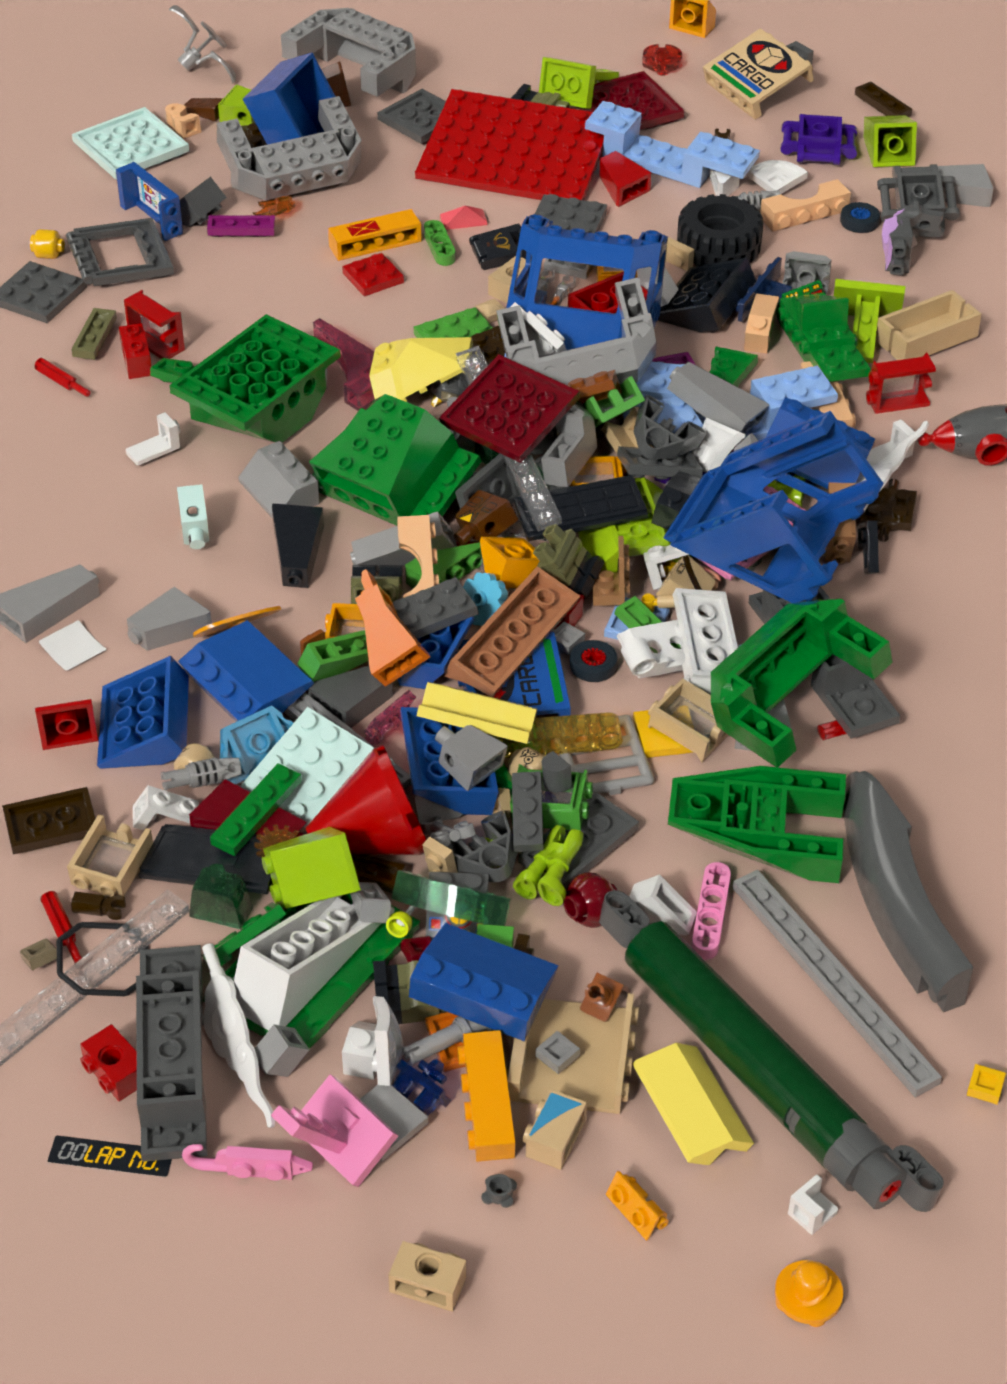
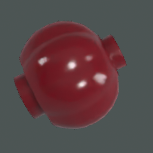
(586, 896)

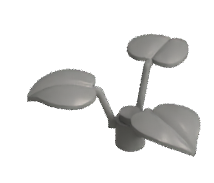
(192, 56)

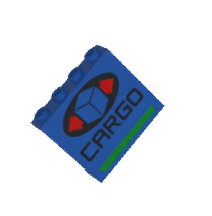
(537, 681)

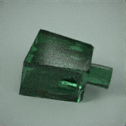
(220, 897)

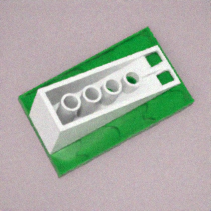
(310, 966)

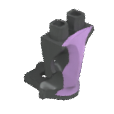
(901, 232)

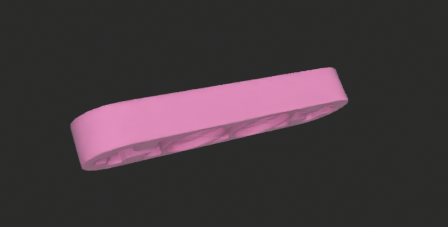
(711, 910)

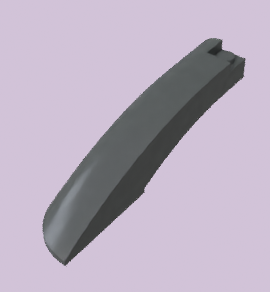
(895, 896)

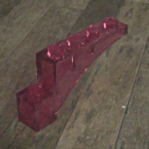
(354, 361)

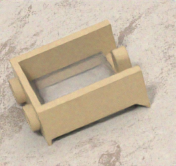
(687, 718)
(107, 859)

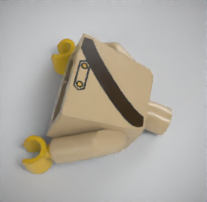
(684, 575)

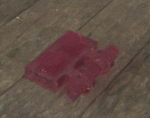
(388, 719)

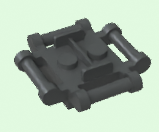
(919, 185)

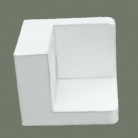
(811, 1207)

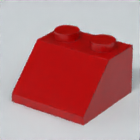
(66, 724)

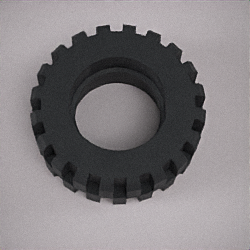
(720, 229)

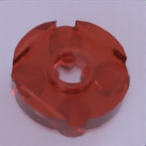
(662, 59)

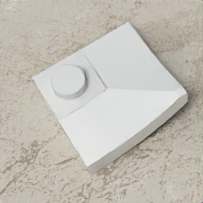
(777, 175)
(716, 444)
(387, 1041)

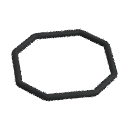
(59, 943)

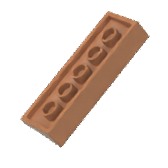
(512, 633)

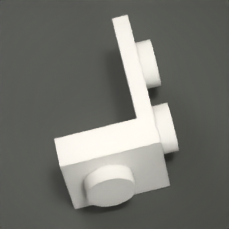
(900, 432)
(159, 445)

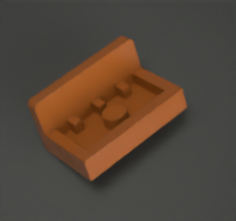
(596, 385)

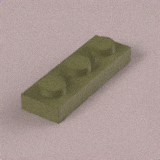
(94, 333)

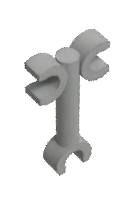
(446, 834)

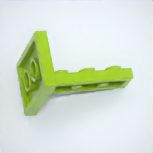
(572, 80)
(867, 304)

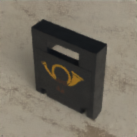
(496, 246)

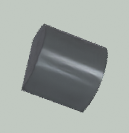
(556, 773)

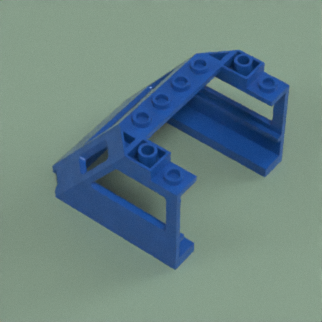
(550, 241)
(726, 529)

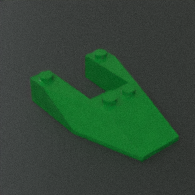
(747, 816)

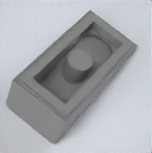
(371, 903)

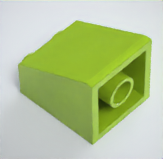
(890, 140)
(310, 868)

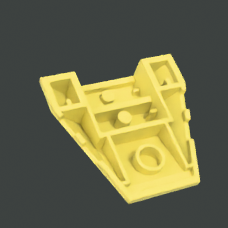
(414, 363)

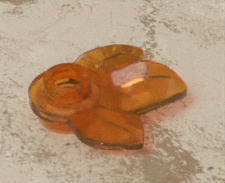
(275, 207)

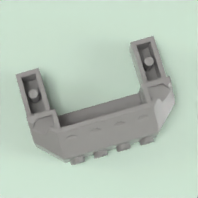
(381, 48)
(294, 163)
(625, 355)
(563, 448)

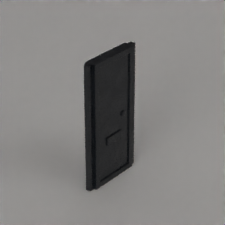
(590, 506)
(183, 851)

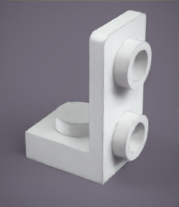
(654, 560)
(158, 801)

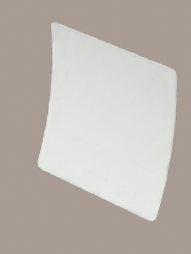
(71, 645)

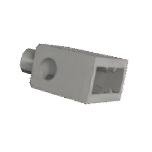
(470, 754)

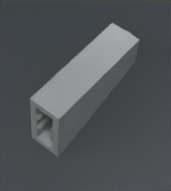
(972, 184)
(716, 398)
(384, 548)
(45, 602)

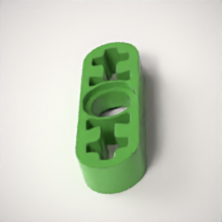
(439, 248)

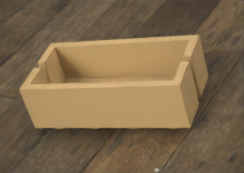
(928, 326)

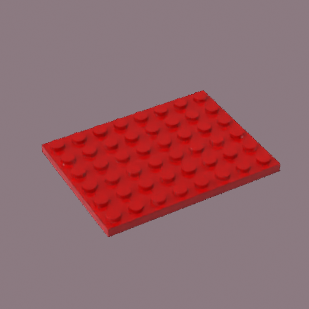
(511, 147)

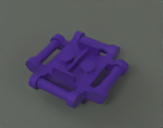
(819, 139)

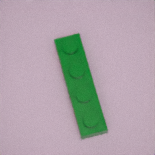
(255, 809)

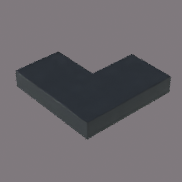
(868, 542)

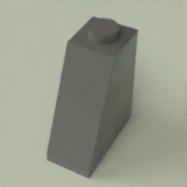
(351, 694)

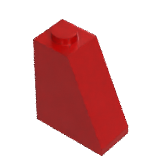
(623, 178)

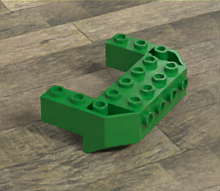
(778, 661)

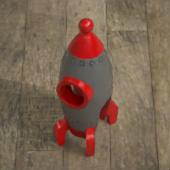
(973, 434)

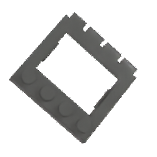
(149, 242)

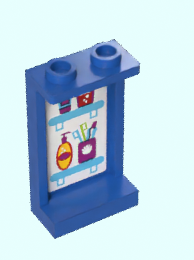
(143, 190)

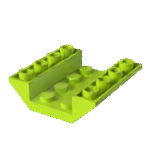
(639, 534)

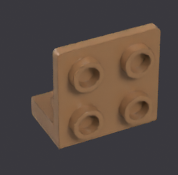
(612, 587)

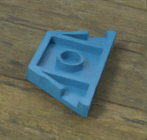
(252, 739)

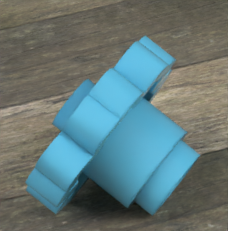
(486, 594)

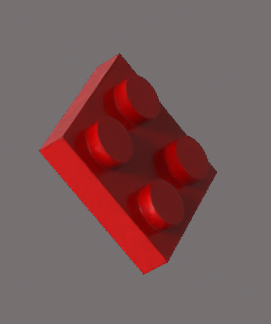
(373, 274)

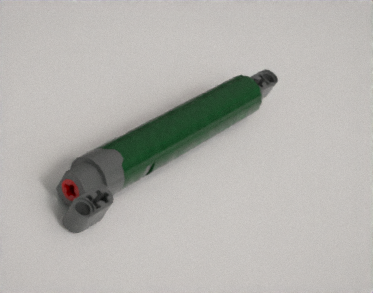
(768, 1063)

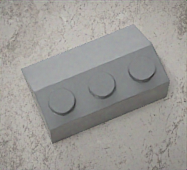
(279, 478)

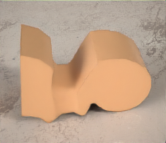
(182, 124)

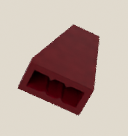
(226, 799)

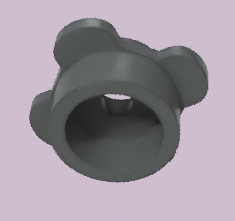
(499, 1182)

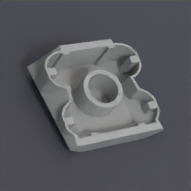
(806, 268)

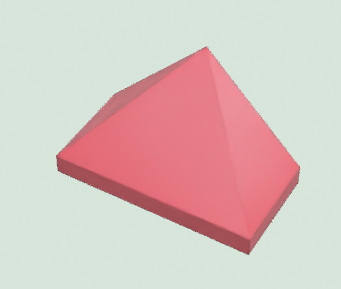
(463, 217)

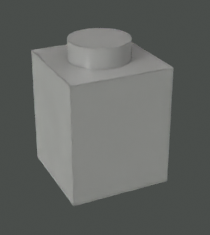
(280, 1051)

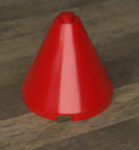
(373, 811)

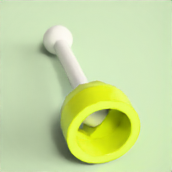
(400, 923)

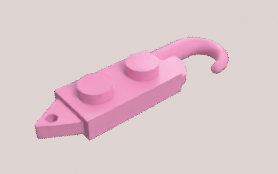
(249, 1162)

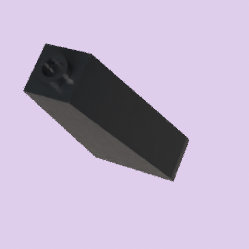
(297, 541)

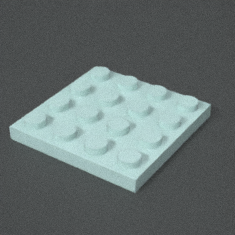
(129, 139)
(322, 756)

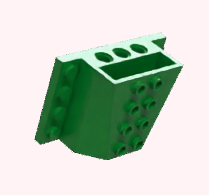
(259, 381)
(394, 462)

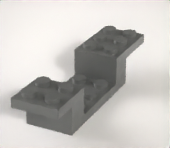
(842, 688)
(170, 1052)

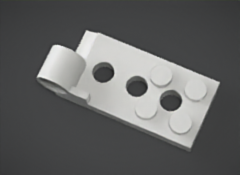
(696, 646)
(639, 657)

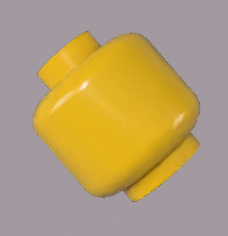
(46, 244)

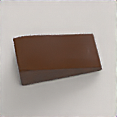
(204, 107)

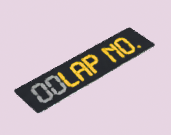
(105, 1156)

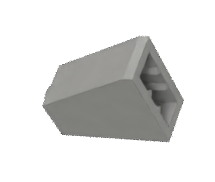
(167, 620)

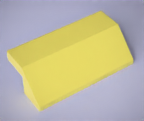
(481, 711)
(692, 1103)

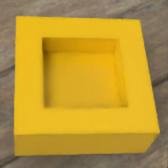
(986, 1084)

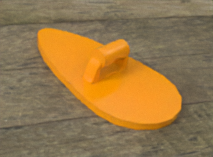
(233, 621)

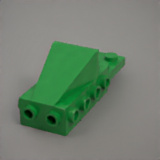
(822, 335)

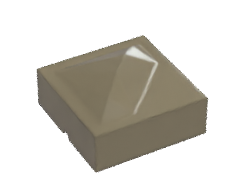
(39, 954)

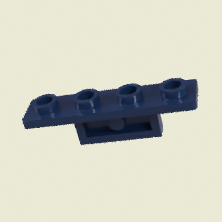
(765, 285)

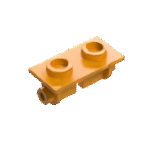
(632, 1203)

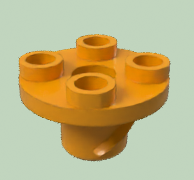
(808, 1292)

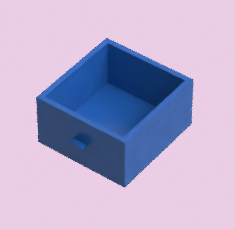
(288, 99)

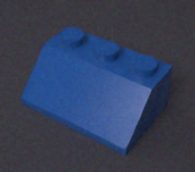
(441, 648)

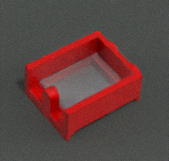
(161, 326)
(900, 384)

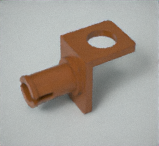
(602, 997)

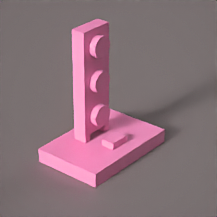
(339, 1129)

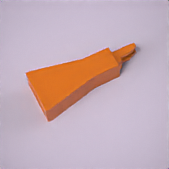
(389, 642)

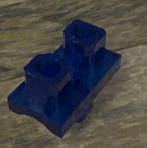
(431, 1093)

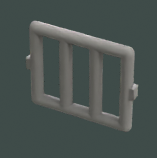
(637, 759)

